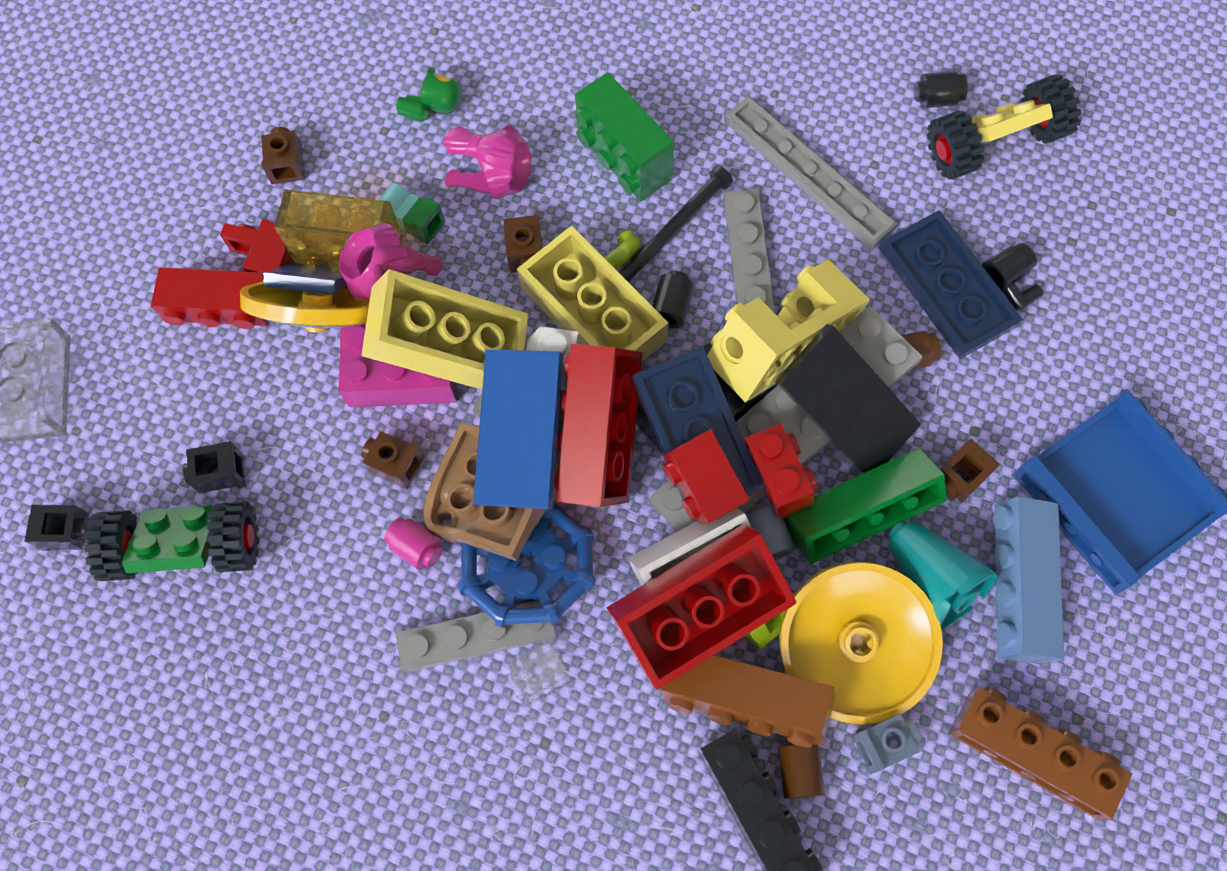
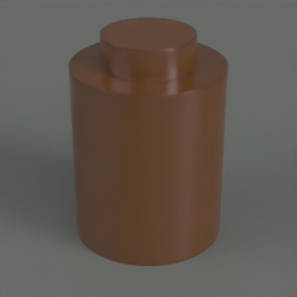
(801, 771)

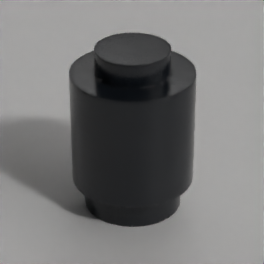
(940, 89)

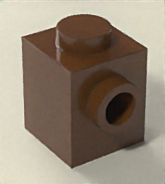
(522, 240)

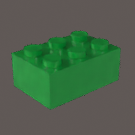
(624, 137)

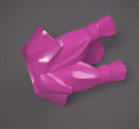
(501, 155)
(375, 251)

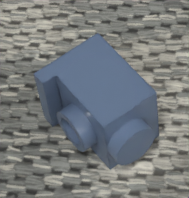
(873, 746)

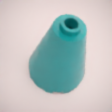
(940, 570)

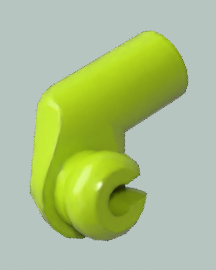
(625, 251)

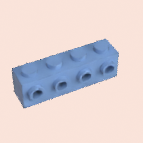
(1028, 581)

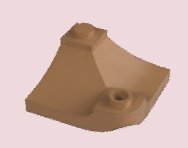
(452, 495)

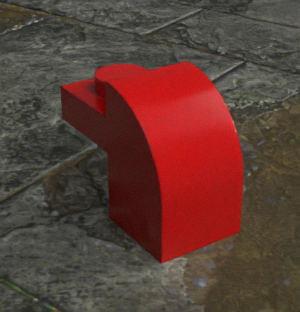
(262, 246)

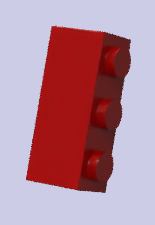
(204, 297)

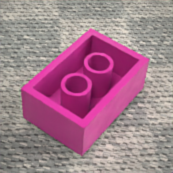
(377, 383)

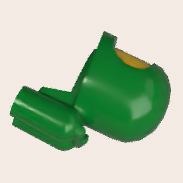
(436, 94)

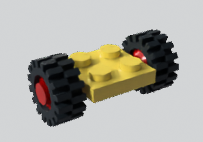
(1045, 107)

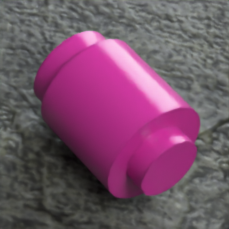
(413, 543)

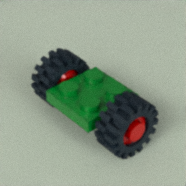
(172, 540)

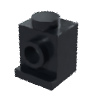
(205, 459)
(57, 527)

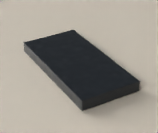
(848, 400)

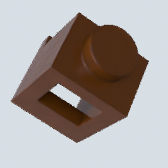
(282, 156)
(972, 463)
(397, 469)

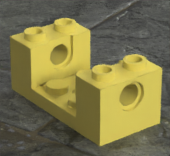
(761, 345)

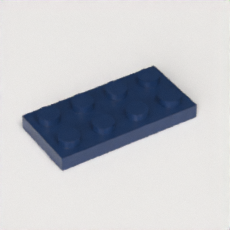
(950, 284)
(685, 400)

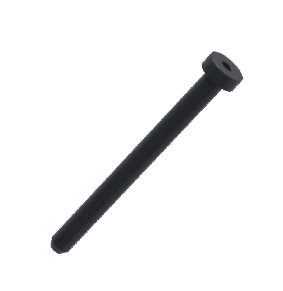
(718, 179)

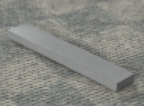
(810, 173)

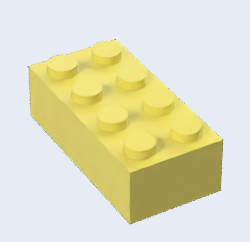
(590, 296)
(437, 328)

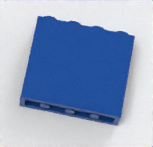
(1124, 491)

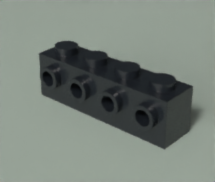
(753, 805)

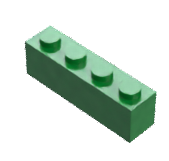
(867, 505)

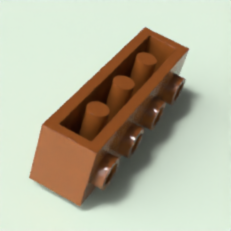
(754, 697)
(1041, 754)

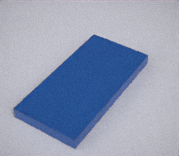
(518, 429)

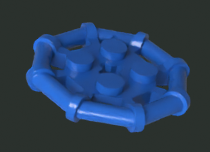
(533, 583)

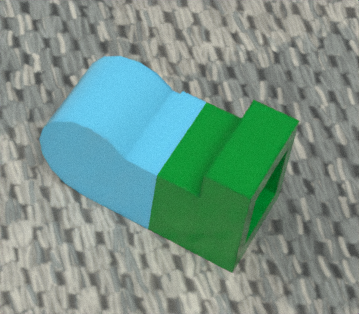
(414, 212)

